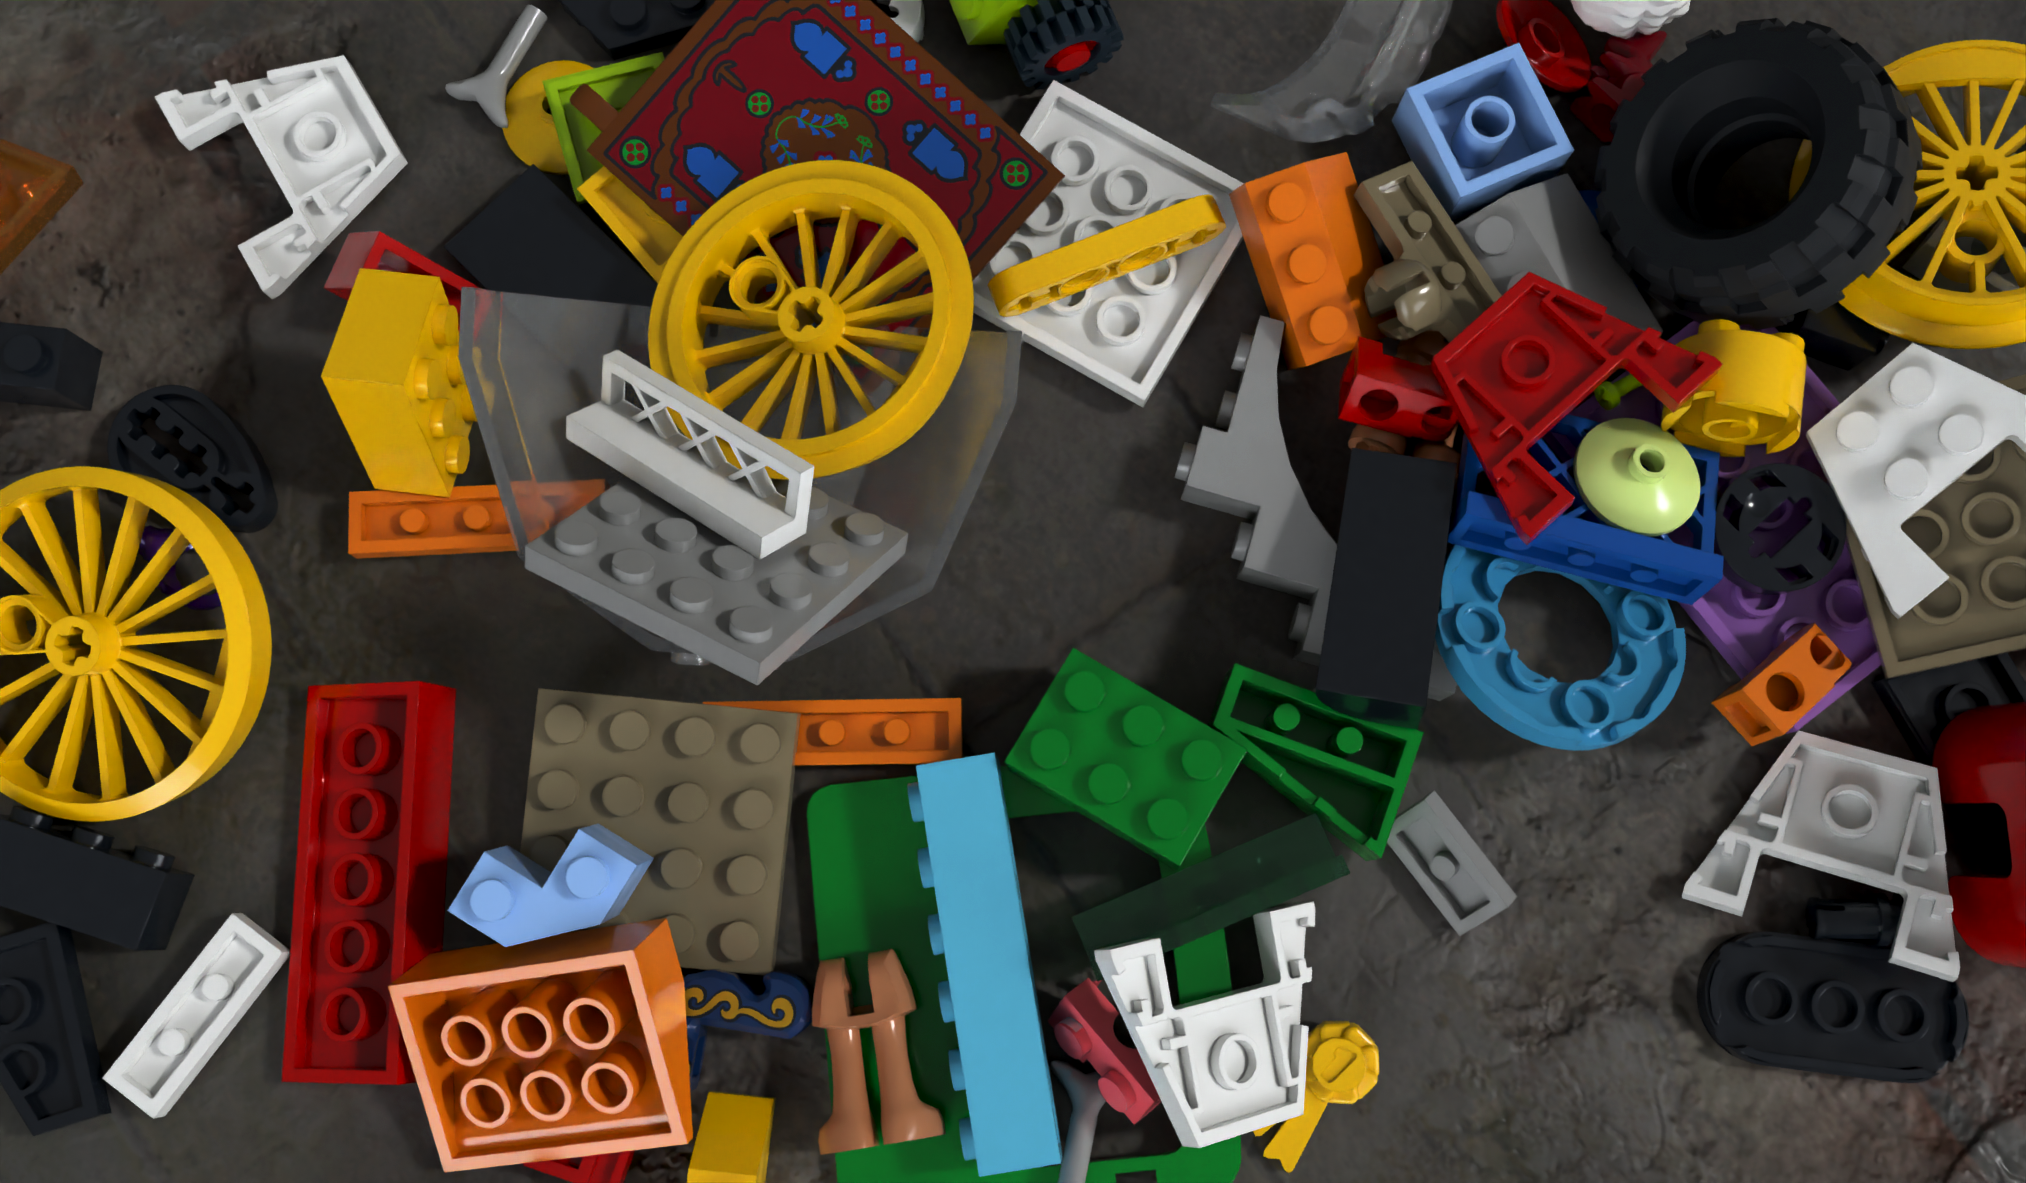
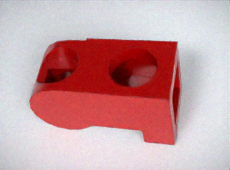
(1393, 394)

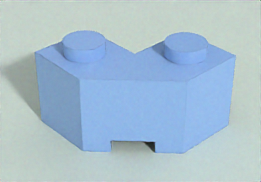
(524, 902)

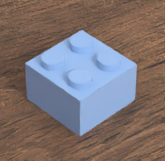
(1482, 131)

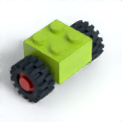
(1044, 36)

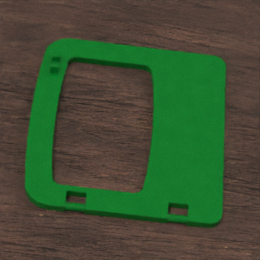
(875, 901)

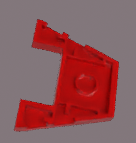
(1531, 366)

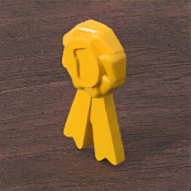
(1339, 1071)

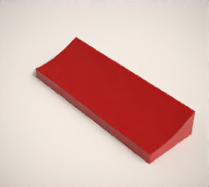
(366, 874)

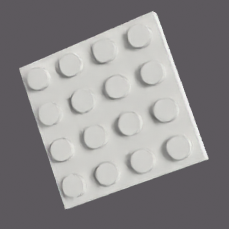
(1113, 174)

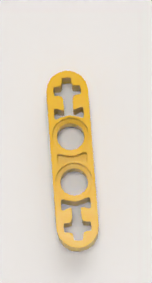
(1106, 255)

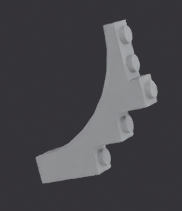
(1252, 478)

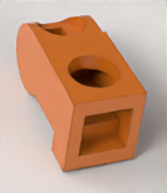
(1783, 686)

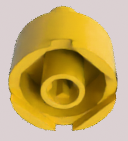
(1750, 398)

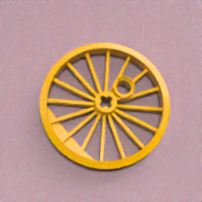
(95, 642)

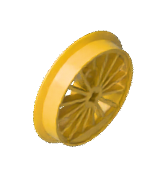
(1949, 170)
(840, 308)

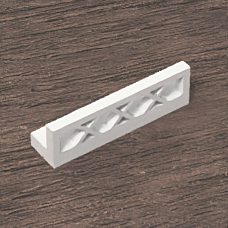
(694, 472)

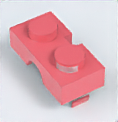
(1086, 1032)

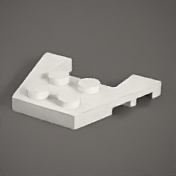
(319, 144)
(1903, 445)
(1852, 818)
(1227, 1057)

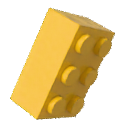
(402, 382)

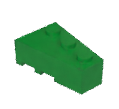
(1318, 757)

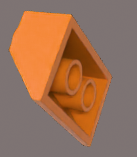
(1312, 256)

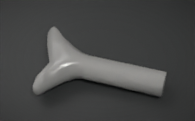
(491, 85)
(1086, 1105)

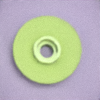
(1622, 490)

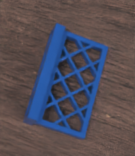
(1589, 545)

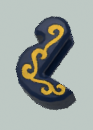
(734, 1003)

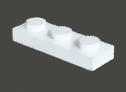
(197, 1015)

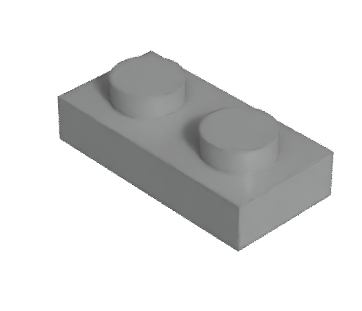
(1448, 864)

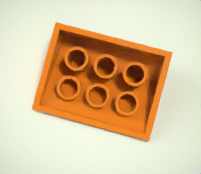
(550, 1046)

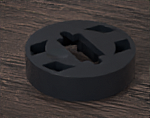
(1800, 552)

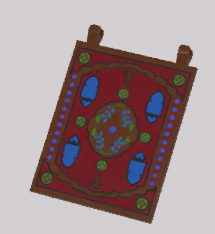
(815, 83)

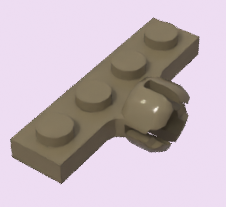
(1434, 272)

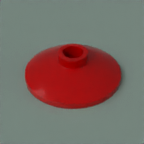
(1548, 42)

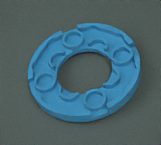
(1567, 716)

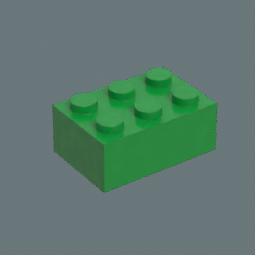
(1125, 758)

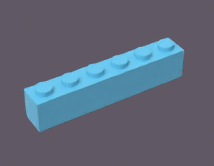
(987, 965)

